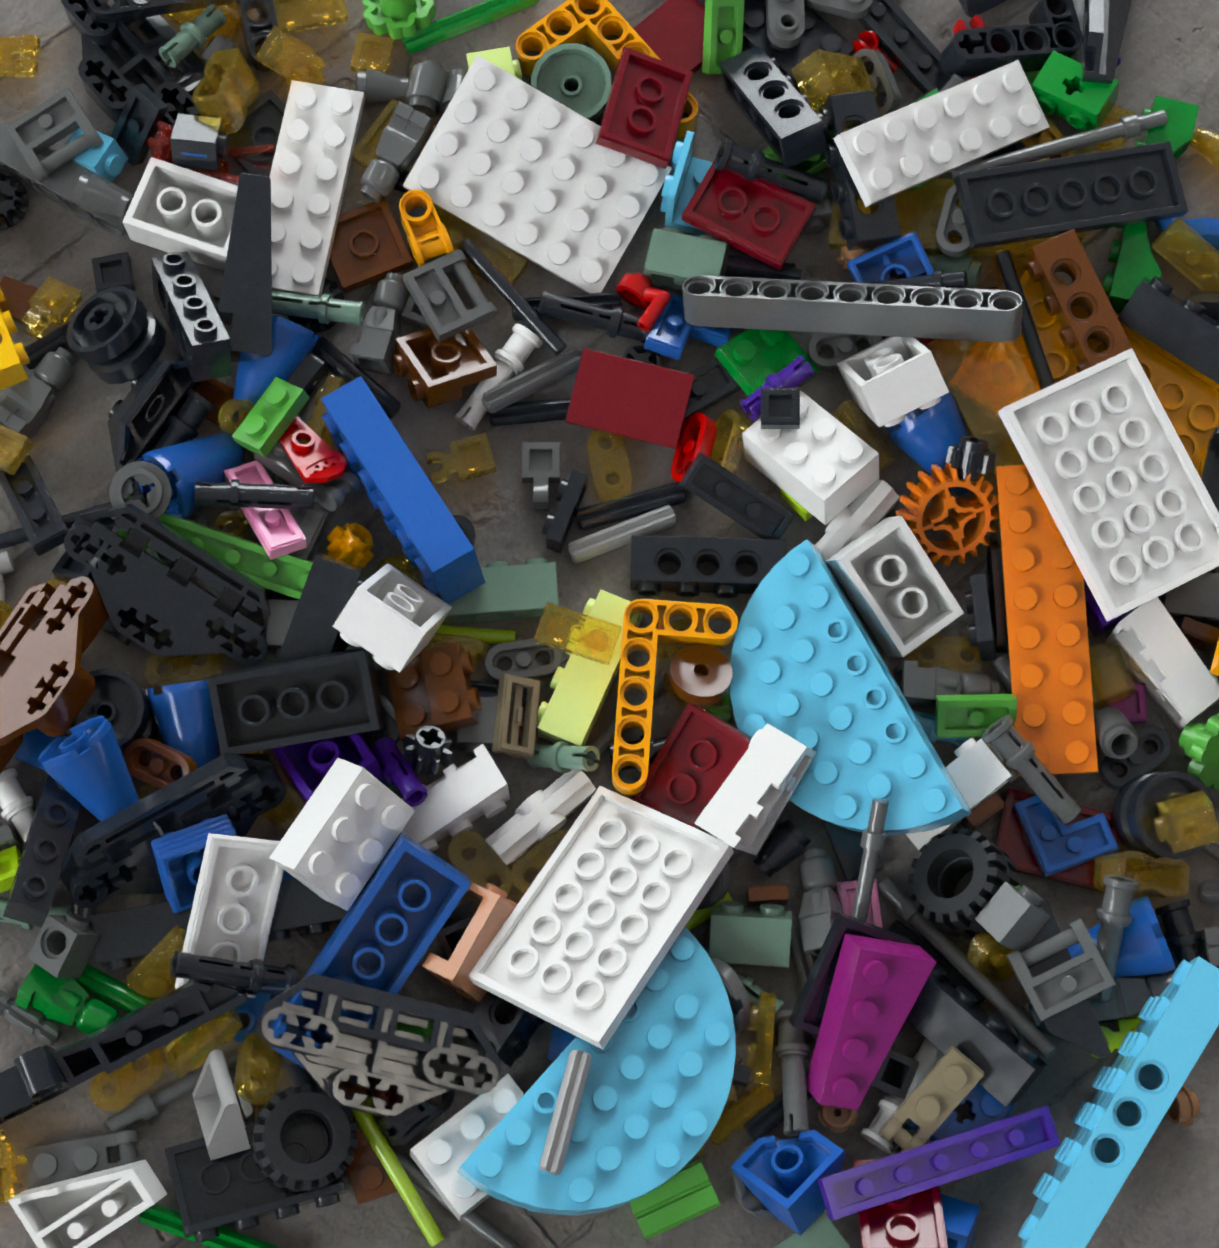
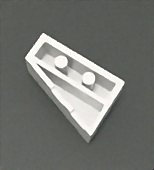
(1165, 662)
(977, 776)
(756, 790)
(458, 800)
(87, 1206)

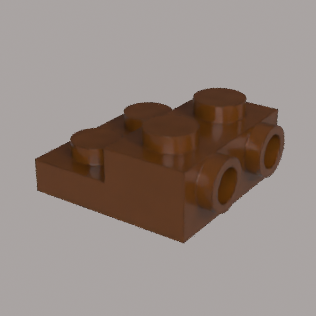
(441, 368)
(435, 691)

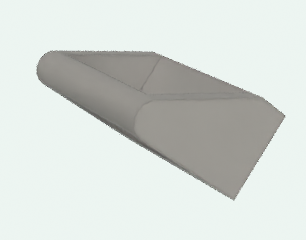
(219, 1109)

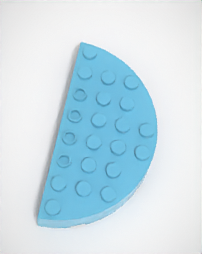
(820, 679)
(642, 1106)
(1124, 1110)

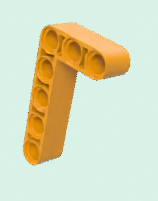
(591, 29)
(644, 676)

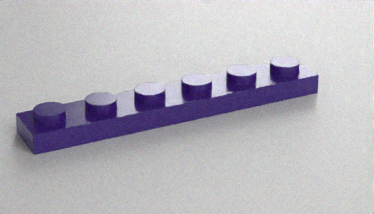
(938, 1162)

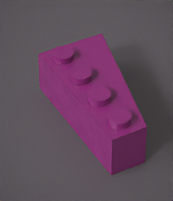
(863, 1015)

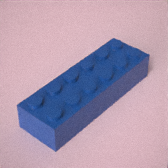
(401, 492)
(385, 929)

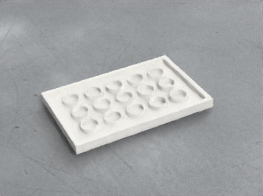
(535, 177)
(1117, 483)
(601, 916)

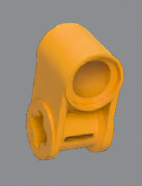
(425, 233)

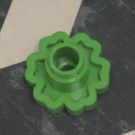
(398, 17)
(1201, 744)

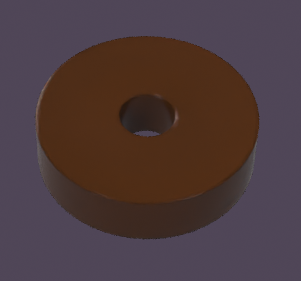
(703, 660)

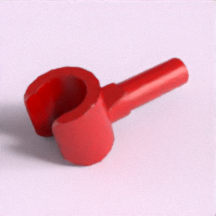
(871, 41)

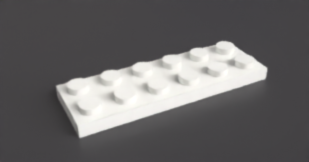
(941, 133)
(310, 182)

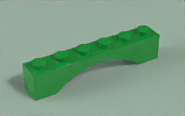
(1132, 252)

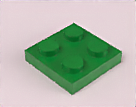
(758, 354)

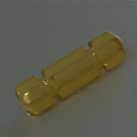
(741, 1112)

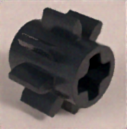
(971, 456)
(427, 750)

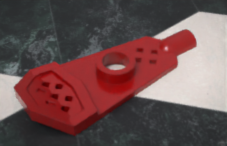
(313, 461)

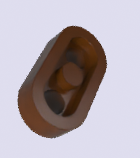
(163, 765)

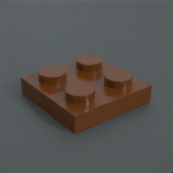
(367, 246)

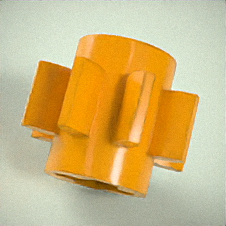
(351, 544)

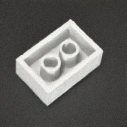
(182, 213)
(893, 379)
(816, 465)
(894, 586)
(391, 618)
(342, 833)
(454, 1141)

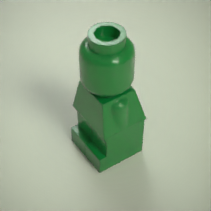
(64, 1001)

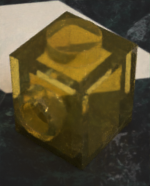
(1187, 822)

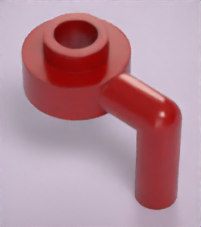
(639, 293)

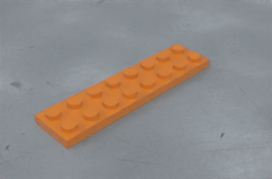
(1045, 629)

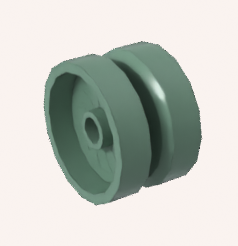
(578, 69)

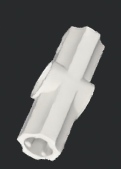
(858, 518)
(541, 815)

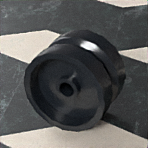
(116, 335)
(122, 703)
(1137, 808)

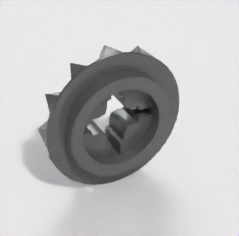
(146, 473)

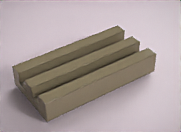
(502, 716)

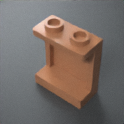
(478, 935)

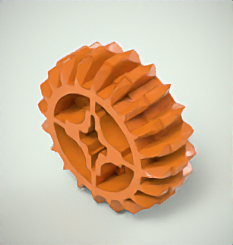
(976, 508)

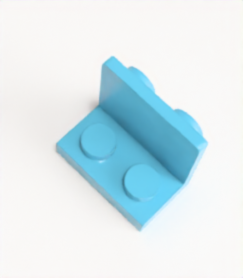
(682, 184)

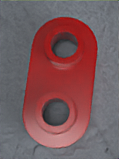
(696, 436)

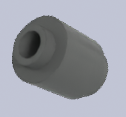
(426, 87)
(1115, 733)

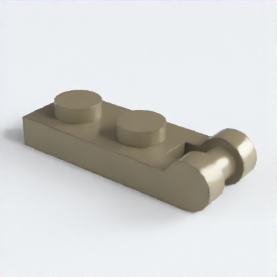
(933, 1099)

